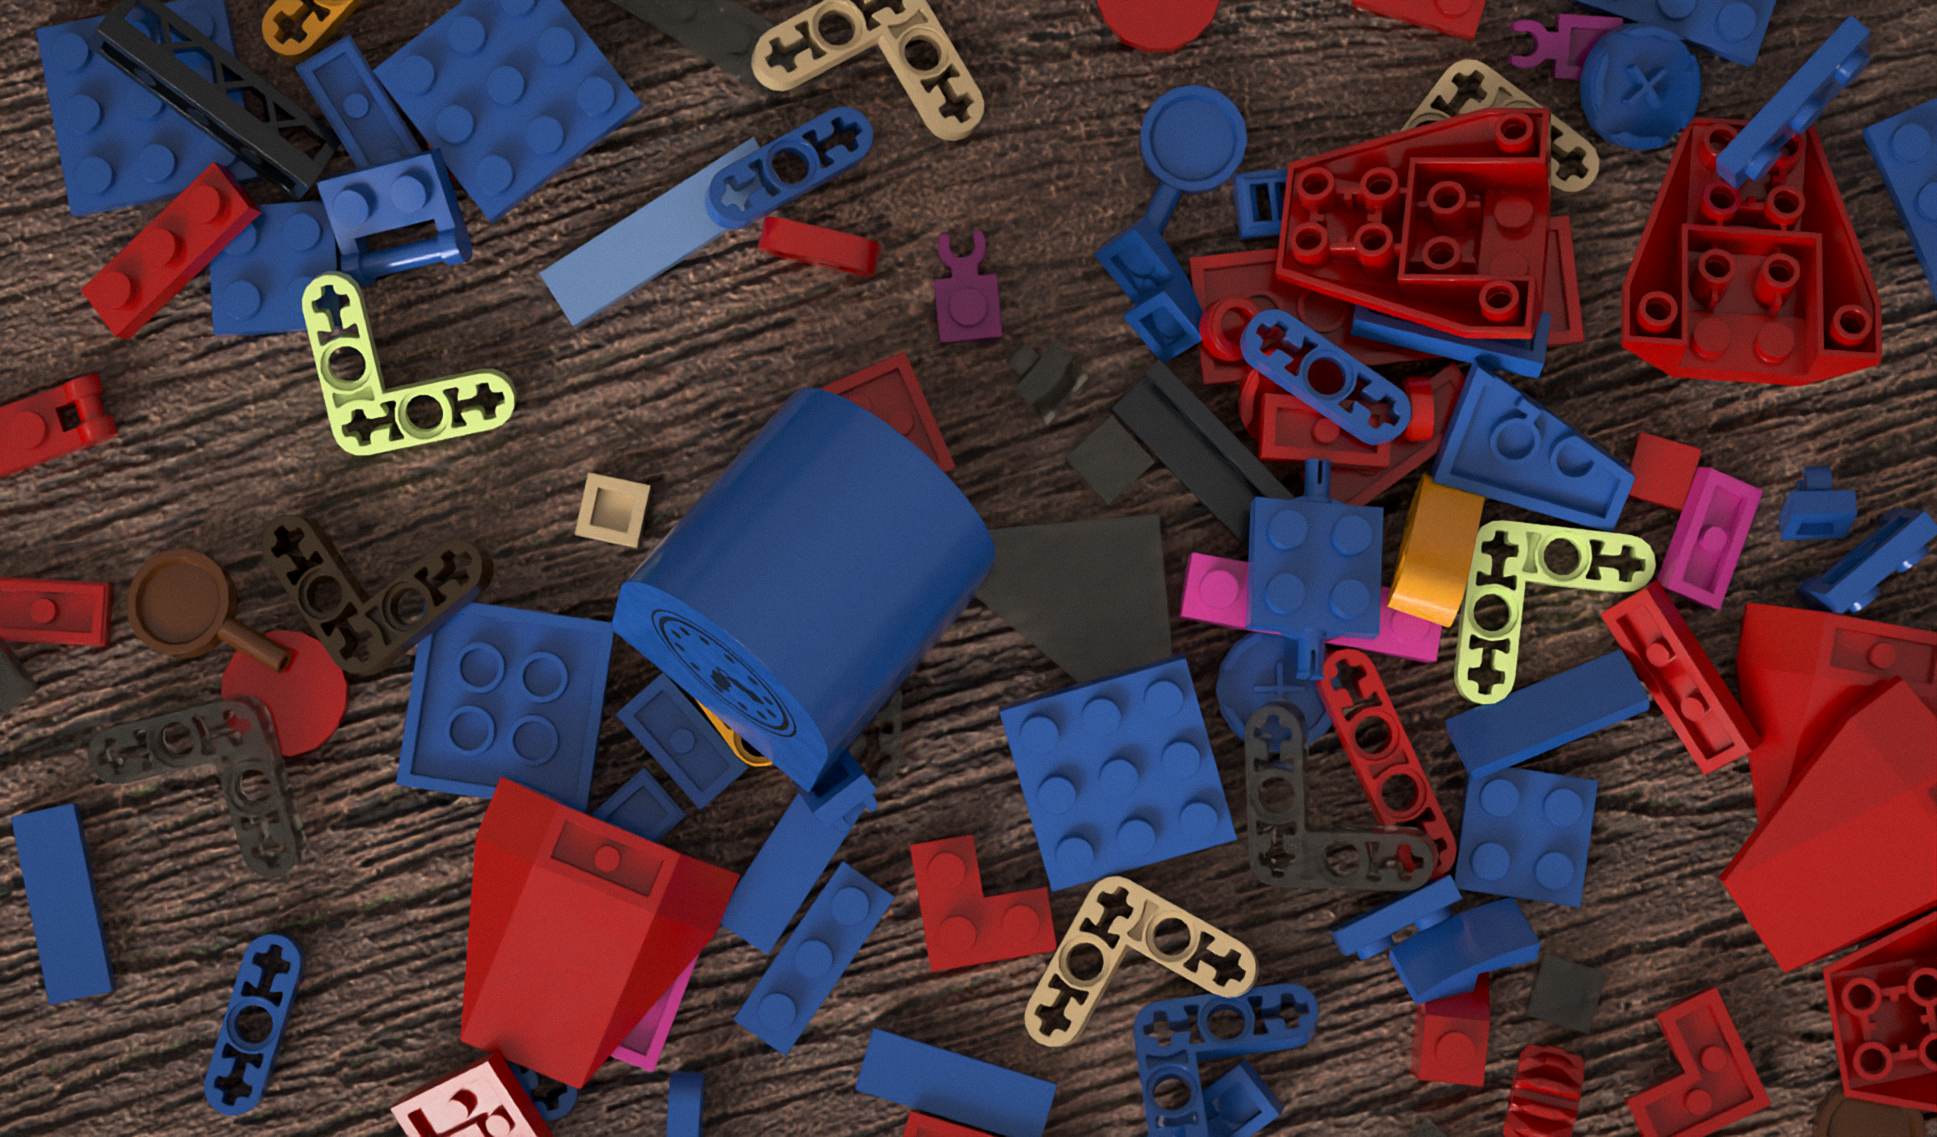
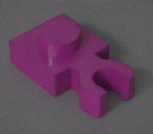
(1566, 46)
(968, 301)

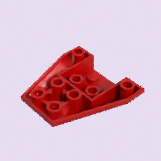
(1429, 223)
(1752, 276)
(1806, 671)
(1849, 837)
(576, 931)
(1887, 1017)

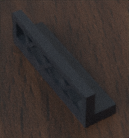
(207, 103)
(1197, 449)

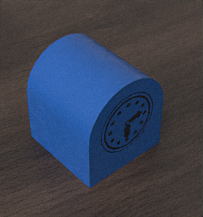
(808, 581)

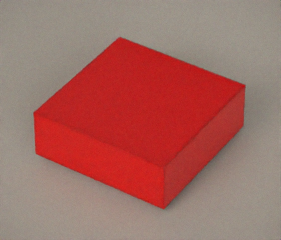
(1662, 470)

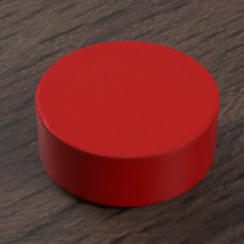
(1224, 323)
(1420, 395)

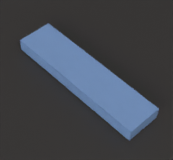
(643, 243)

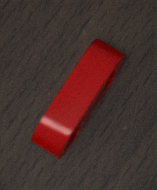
(819, 246)

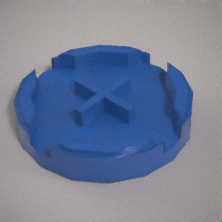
(1640, 85)
(1263, 670)

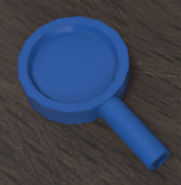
(1189, 145)

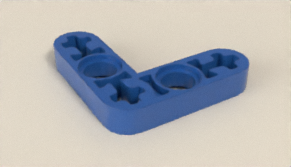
(1181, 1057)

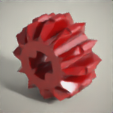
(1544, 1093)

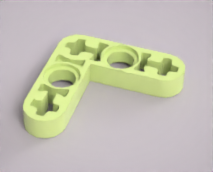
(369, 390)
(1529, 567)

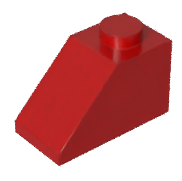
(1453, 1037)

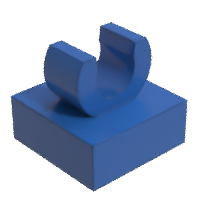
(1816, 509)
(839, 792)

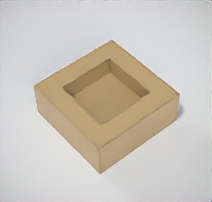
(613, 510)

